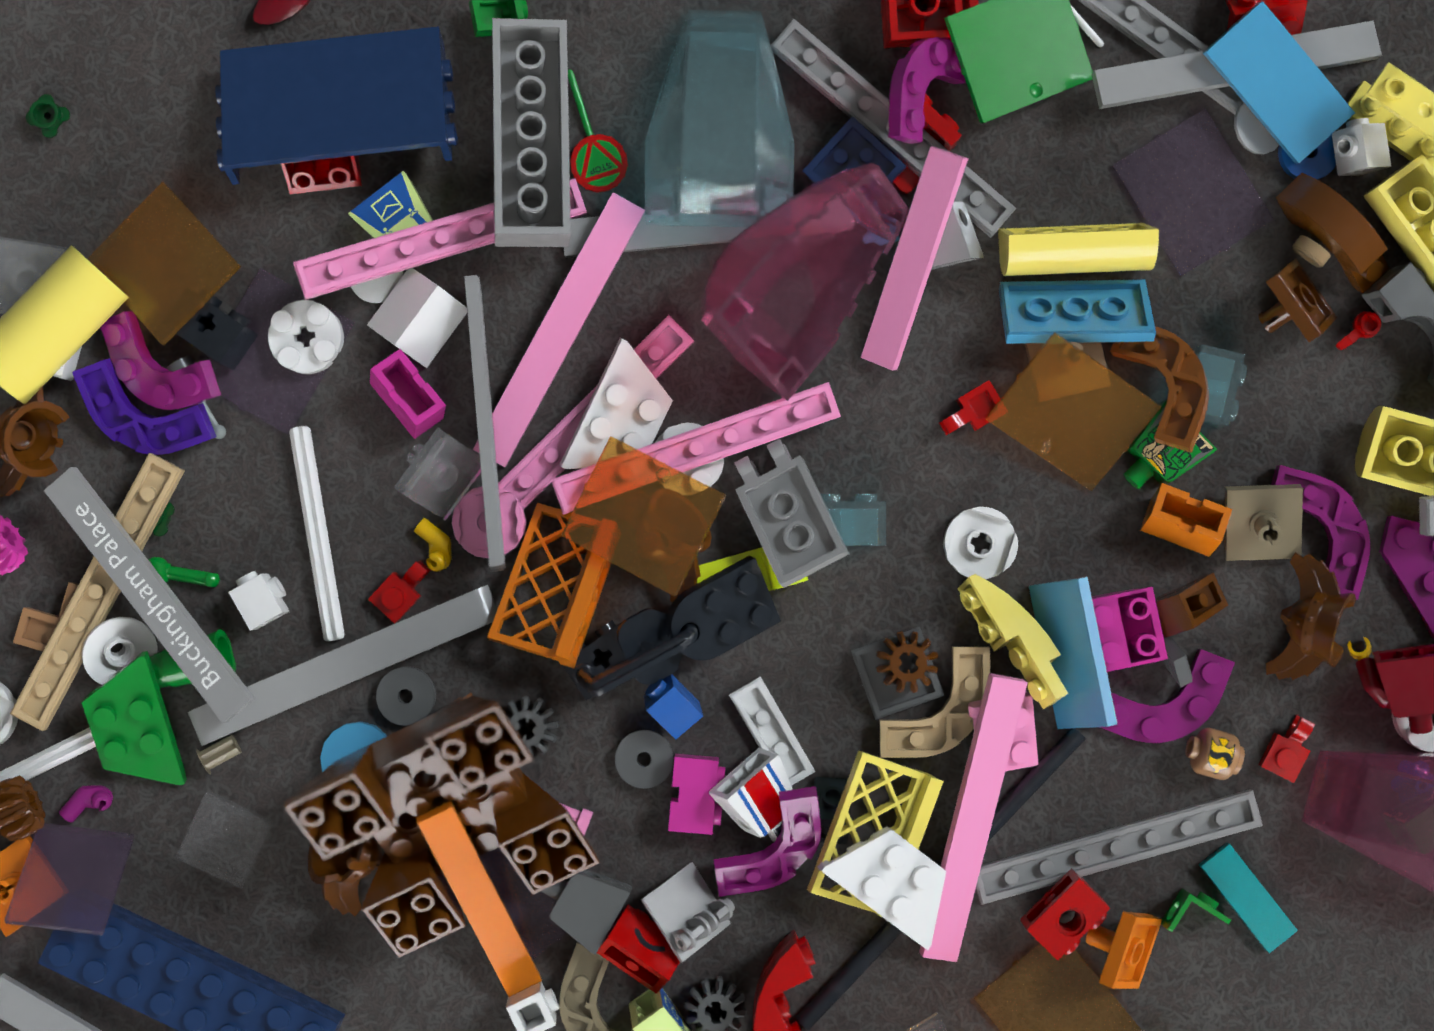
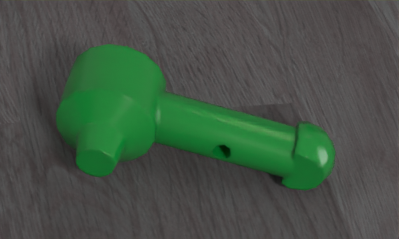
(184, 575)

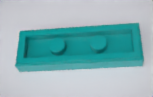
(1248, 897)

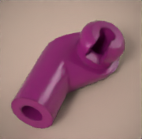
(86, 797)

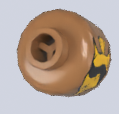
(1215, 753)

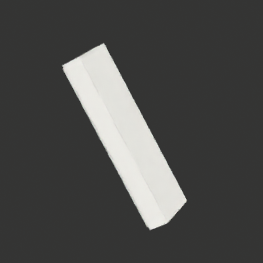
(771, 728)

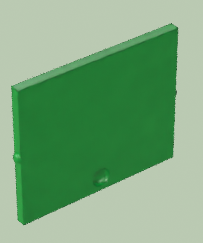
(1017, 53)

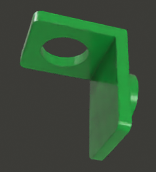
(1183, 901)

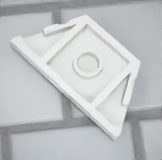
(624, 406)
(893, 882)

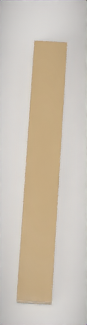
(93, 597)

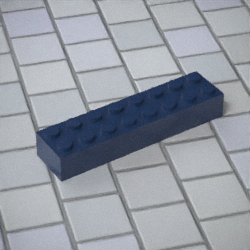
(180, 980)

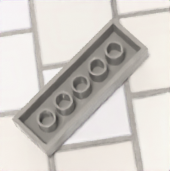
(530, 133)

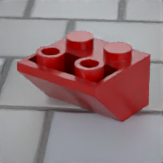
(322, 174)

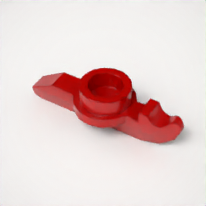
(1364, 326)

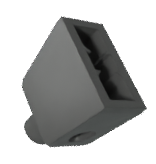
(587, 906)

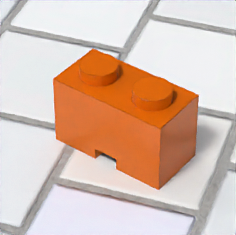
(1186, 520)

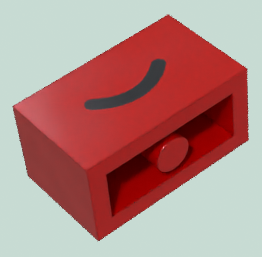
(639, 949)

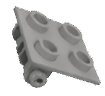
(687, 911)

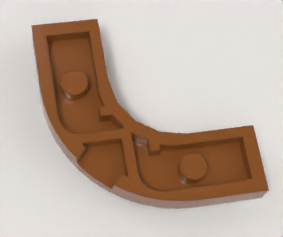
(1186, 384)

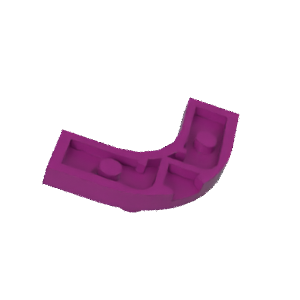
(910, 80)
(146, 377)
(1342, 522)
(1182, 712)
(779, 861)

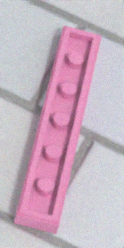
(914, 257)

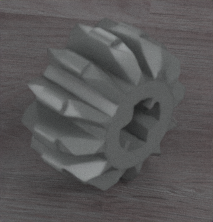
(540, 730)
(728, 1002)

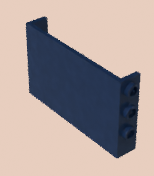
(334, 99)

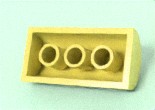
(1407, 211)
(1078, 249)
(53, 322)
(1397, 450)

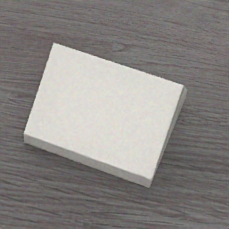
(418, 317)

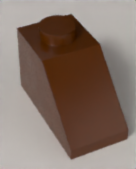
(1190, 605)

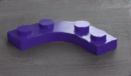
(129, 425)

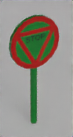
(598, 159)

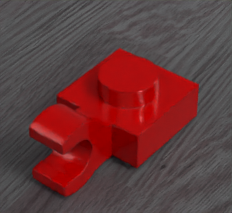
(974, 408)
(398, 594)
(1285, 754)

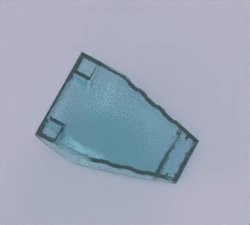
(719, 127)

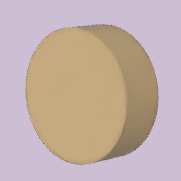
(1311, 251)

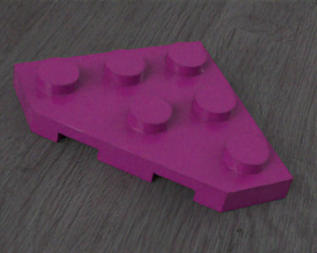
(1412, 562)

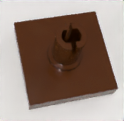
(1297, 302)

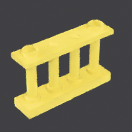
(1403, 107)

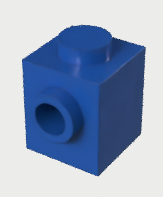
(672, 705)

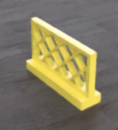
(910, 822)

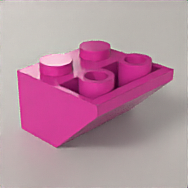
(1129, 628)

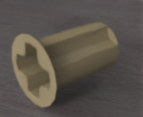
(219, 753)

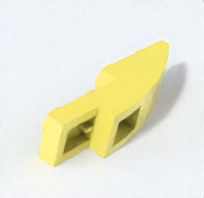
(1008, 624)

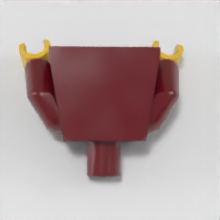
(1400, 682)

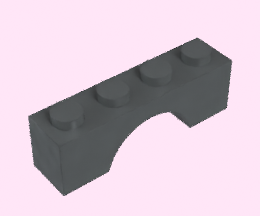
(1404, 296)

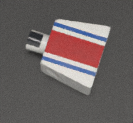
(752, 793)

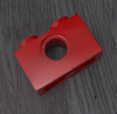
(1067, 894)

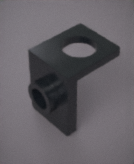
(829, 794)

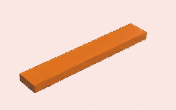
(479, 898)

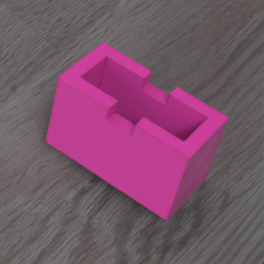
(407, 393)
(695, 808)

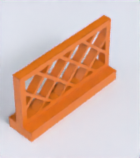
(581, 604)

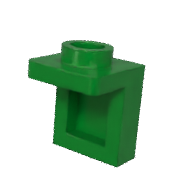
(484, 10)

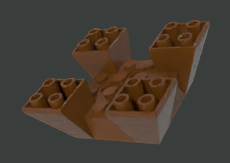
(454, 756)

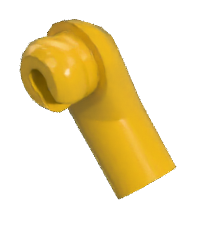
(439, 545)

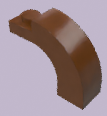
(1338, 226)

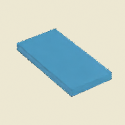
(1278, 82)
(1077, 311)
(1070, 621)

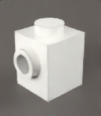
(1361, 148)
(259, 599)
(533, 1008)

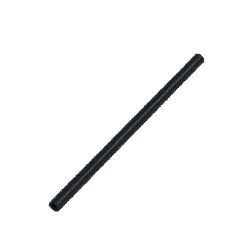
(888, 932)

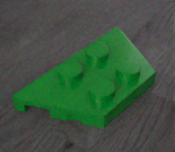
(133, 725)

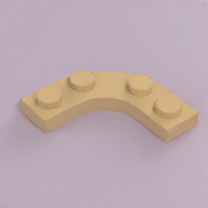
(948, 725)

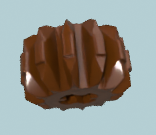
(893, 662)
(19, 809)

